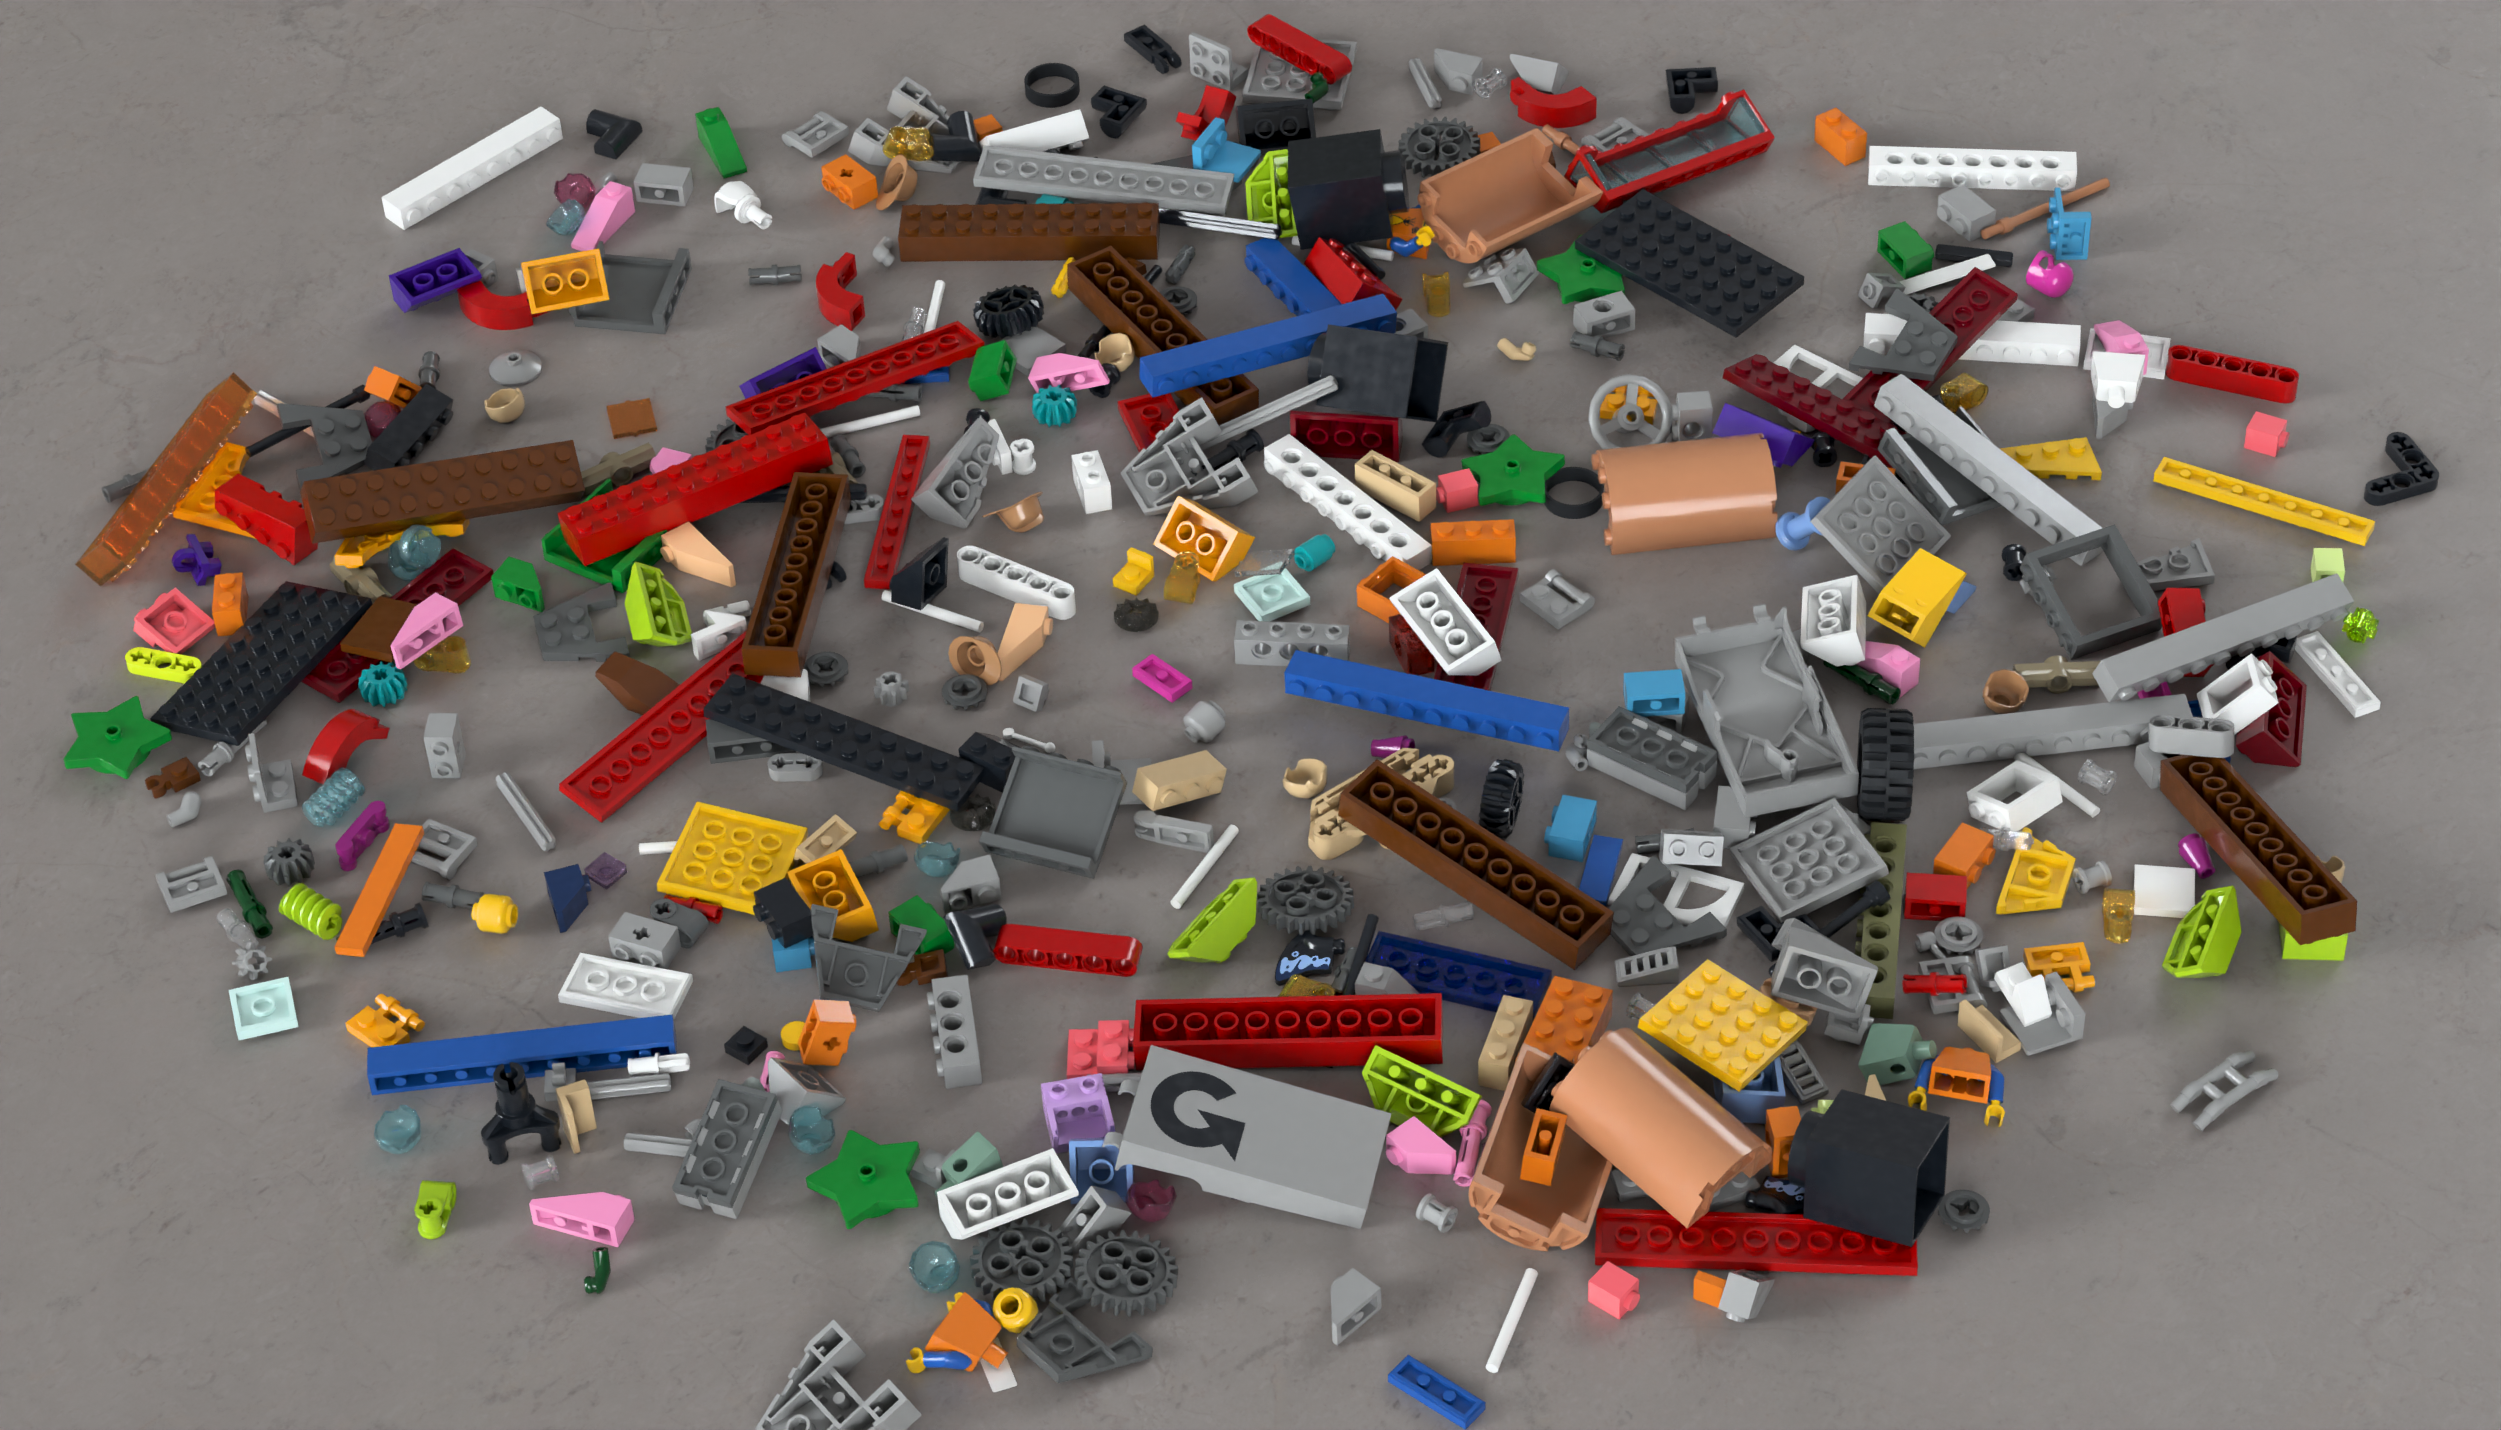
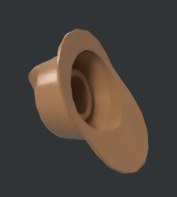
(898, 183)
(1022, 515)
(975, 657)

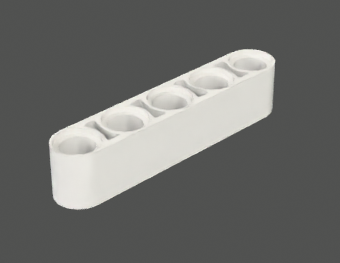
(1015, 581)

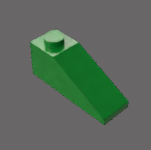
(719, 142)

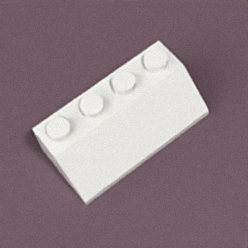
(1051, 133)
(1834, 621)
(1446, 626)
(1005, 1195)

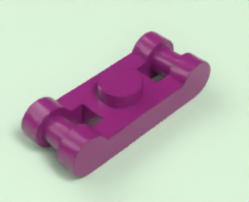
(361, 834)

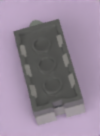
(1651, 757)
(728, 1147)

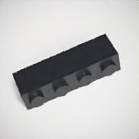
(410, 430)

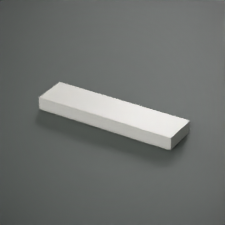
(2336, 674)

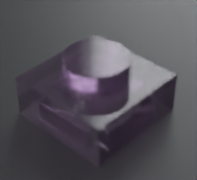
(605, 870)

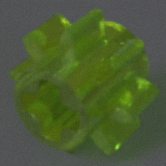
(2360, 625)

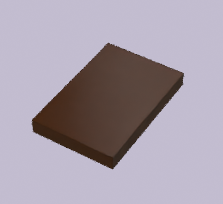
(378, 629)

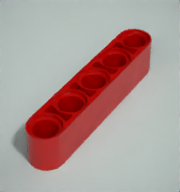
(1299, 48)
(2232, 374)
(1068, 950)

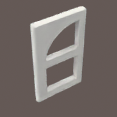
(1830, 370)
(1721, 909)

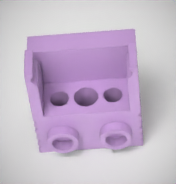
(1076, 1110)

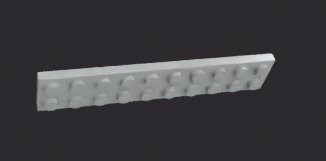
(1103, 179)

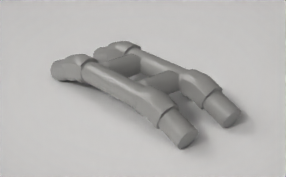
(2222, 1100)

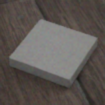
(1033, 345)

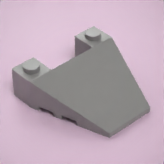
(916, 109)
(1166, 466)
(823, 1400)

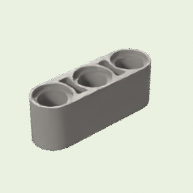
(2191, 736)

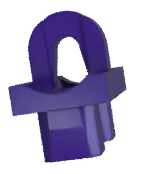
(197, 559)

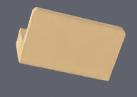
(829, 838)
(1987, 1031)
(576, 1111)

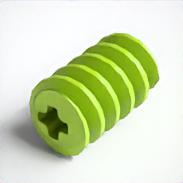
(312, 911)

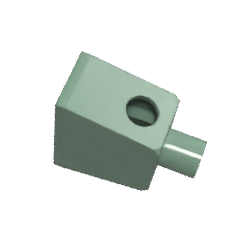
(1894, 1052)
(971, 1160)

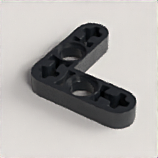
(2383, 489)

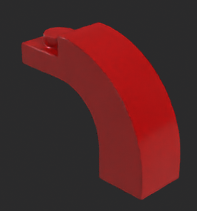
(1214, 103)
(1555, 110)
(833, 300)
(494, 310)
(338, 741)

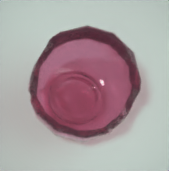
(575, 187)
(380, 416)
(1150, 1200)

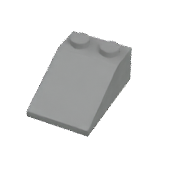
(1822, 974)

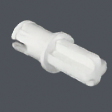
(658, 1064)

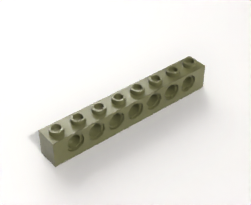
(1882, 924)

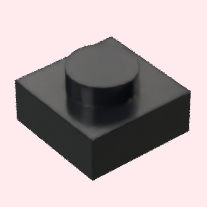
(746, 1045)

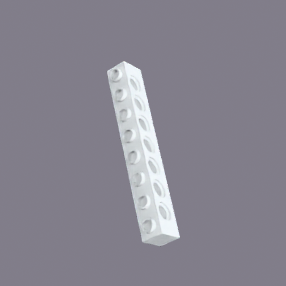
(1972, 168)
(1345, 503)

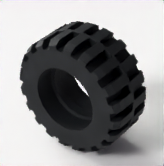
(1885, 764)

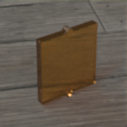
(631, 418)

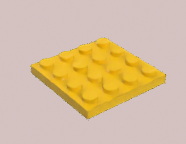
(729, 856)
(1723, 1025)

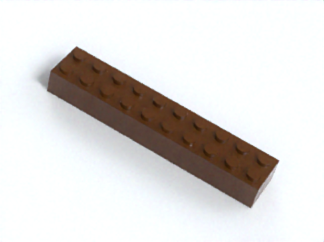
(1027, 231)
(1135, 308)
(442, 491)
(796, 575)
(2259, 847)
(1476, 864)

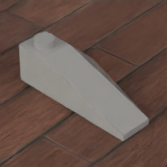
(956, 483)

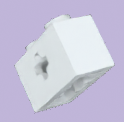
(1091, 482)

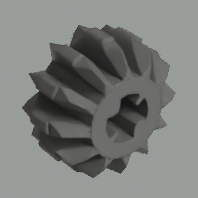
(289, 862)

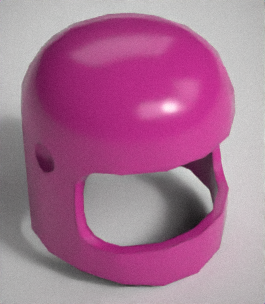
(2051, 281)

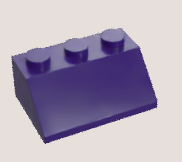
(432, 280)
(789, 371)
(1784, 444)

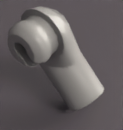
(603, 181)
(881, 251)
(1576, 752)
(189, 809)

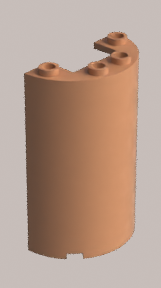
(1500, 198)
(1687, 493)
(1656, 1124)
(1527, 1211)

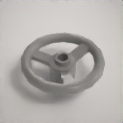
(1619, 420)

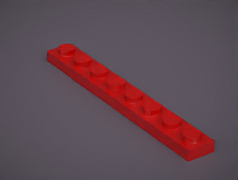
(897, 511)

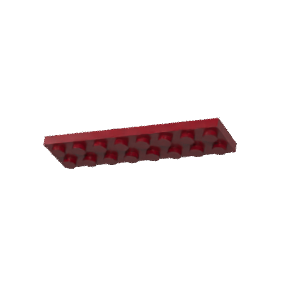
(1966, 312)
(1810, 404)
(451, 576)
(1489, 596)

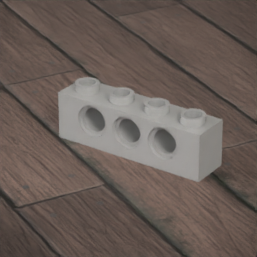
(1276, 642)
(956, 1032)

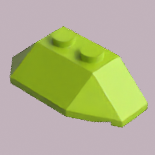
(1269, 194)
(655, 609)
(1219, 925)
(2205, 936)
(1414, 1091)

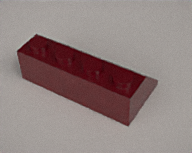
(1347, 434)
(2278, 733)

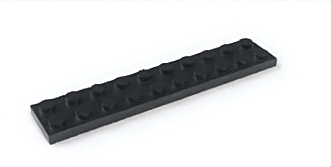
(844, 742)

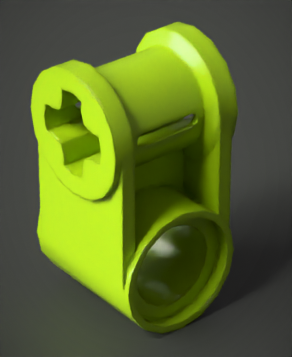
(434, 1207)

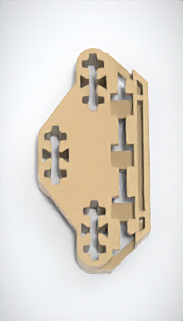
(1333, 836)

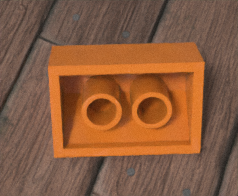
(1473, 542)

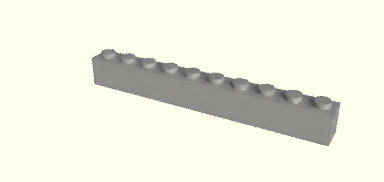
(1984, 464)
(2223, 638)
(2041, 731)

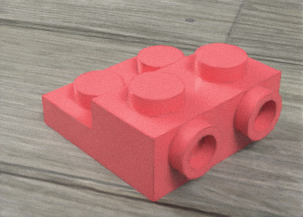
(173, 623)
(1101, 1049)

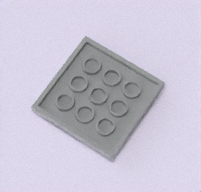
(1277, 80)
(1878, 524)
(1809, 861)

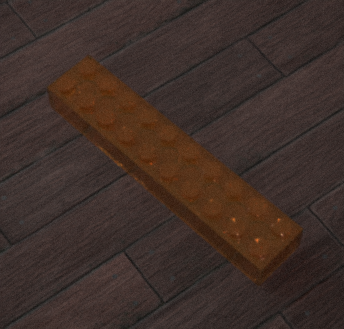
(167, 480)

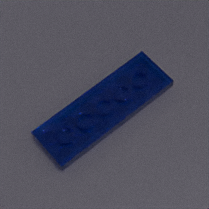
(1458, 973)

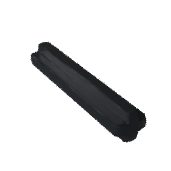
(1961, 254)

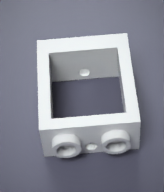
(2240, 693)
(2039, 790)

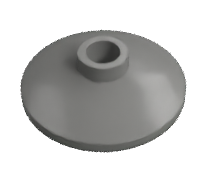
(515, 368)

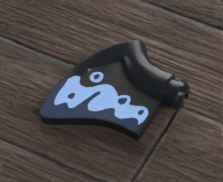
(1308, 956)
(1777, 1197)

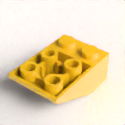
(1917, 597)

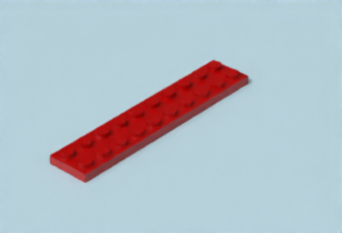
(856, 377)
(652, 740)
(1745, 1243)

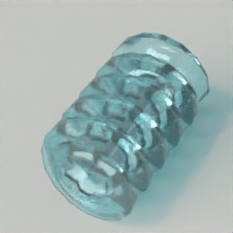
(333, 798)

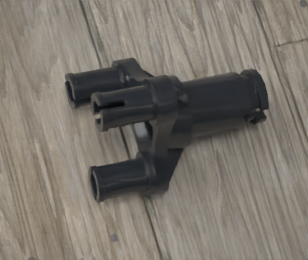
(517, 1115)

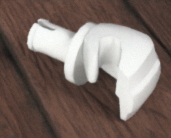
(745, 200)

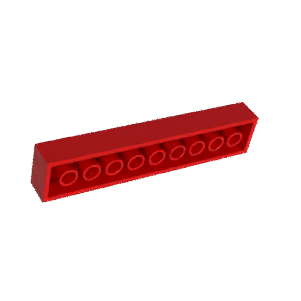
(694, 488)
(1292, 1029)

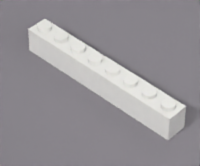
(472, 168)
(2000, 343)

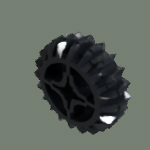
(1008, 311)
(1501, 797)

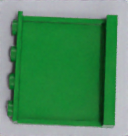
(610, 569)

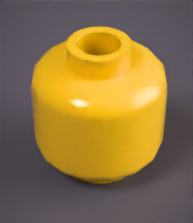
(495, 913)
(1014, 1309)

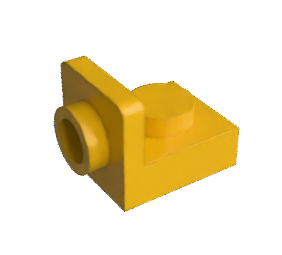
(1135, 573)

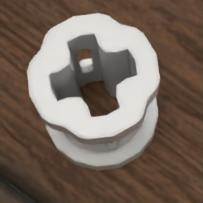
(1023, 460)

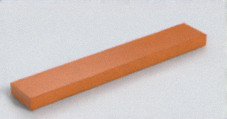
(379, 890)

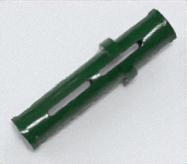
(1870, 682)
(253, 910)

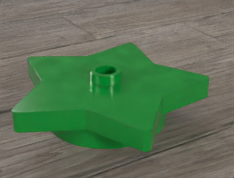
(1580, 276)
(1513, 473)
(114, 739)
(868, 1178)

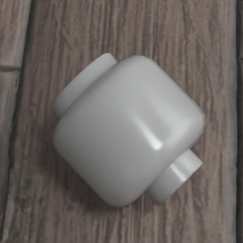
(1204, 721)

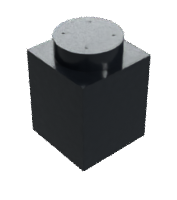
(1345, 187)
(1380, 372)
(1871, 1166)

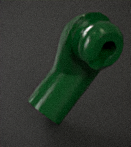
(1319, 87)
(602, 1271)

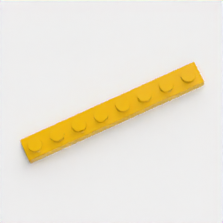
(2264, 501)

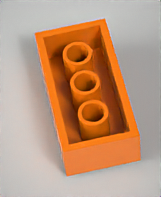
(1570, 1018)

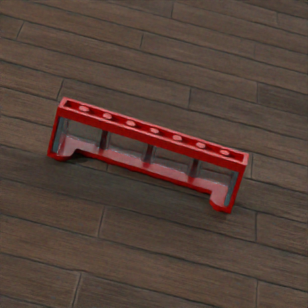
(1675, 153)

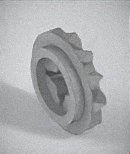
(1968, 930)

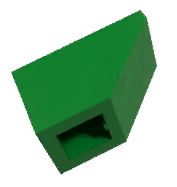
(518, 583)

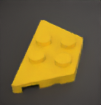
(2036, 879)

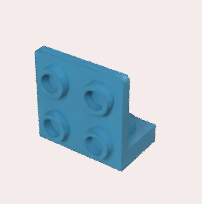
(1217, 154)
(2068, 229)

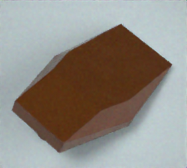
(634, 683)

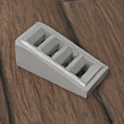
(1663, 959)
(1794, 1056)

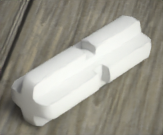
(738, 608)

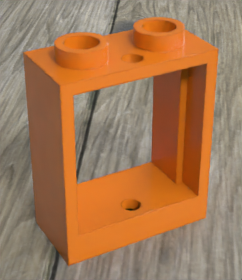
(1383, 577)

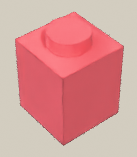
(2266, 434)
(1457, 490)
(1613, 1290)

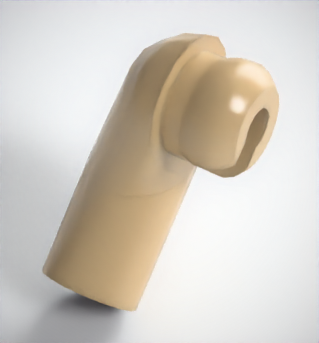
(1515, 353)

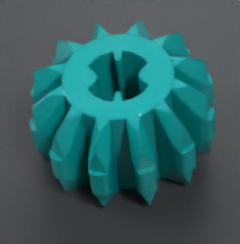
(1054, 405)
(382, 684)

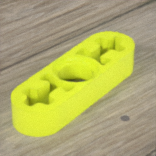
(146, 661)

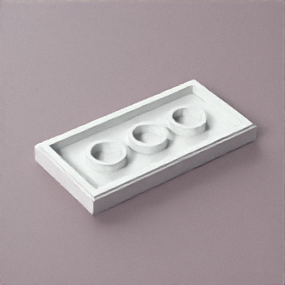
(624, 987)

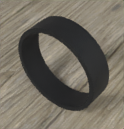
(1049, 70)
(1574, 511)

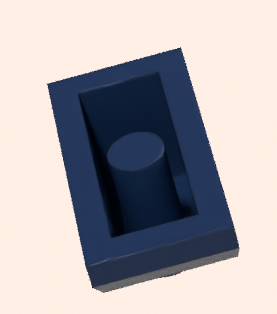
(567, 894)

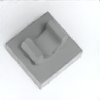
(1031, 693)
(557, 1078)

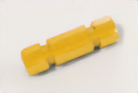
(1061, 283)

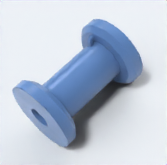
(1795, 529)

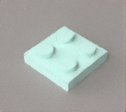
(1272, 595)
(263, 1008)

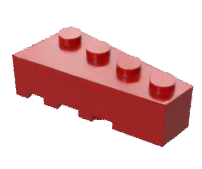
(1345, 275)
(266, 517)

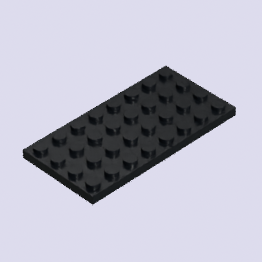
(1689, 263)
(261, 663)

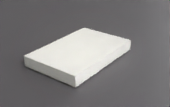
(2157, 355)

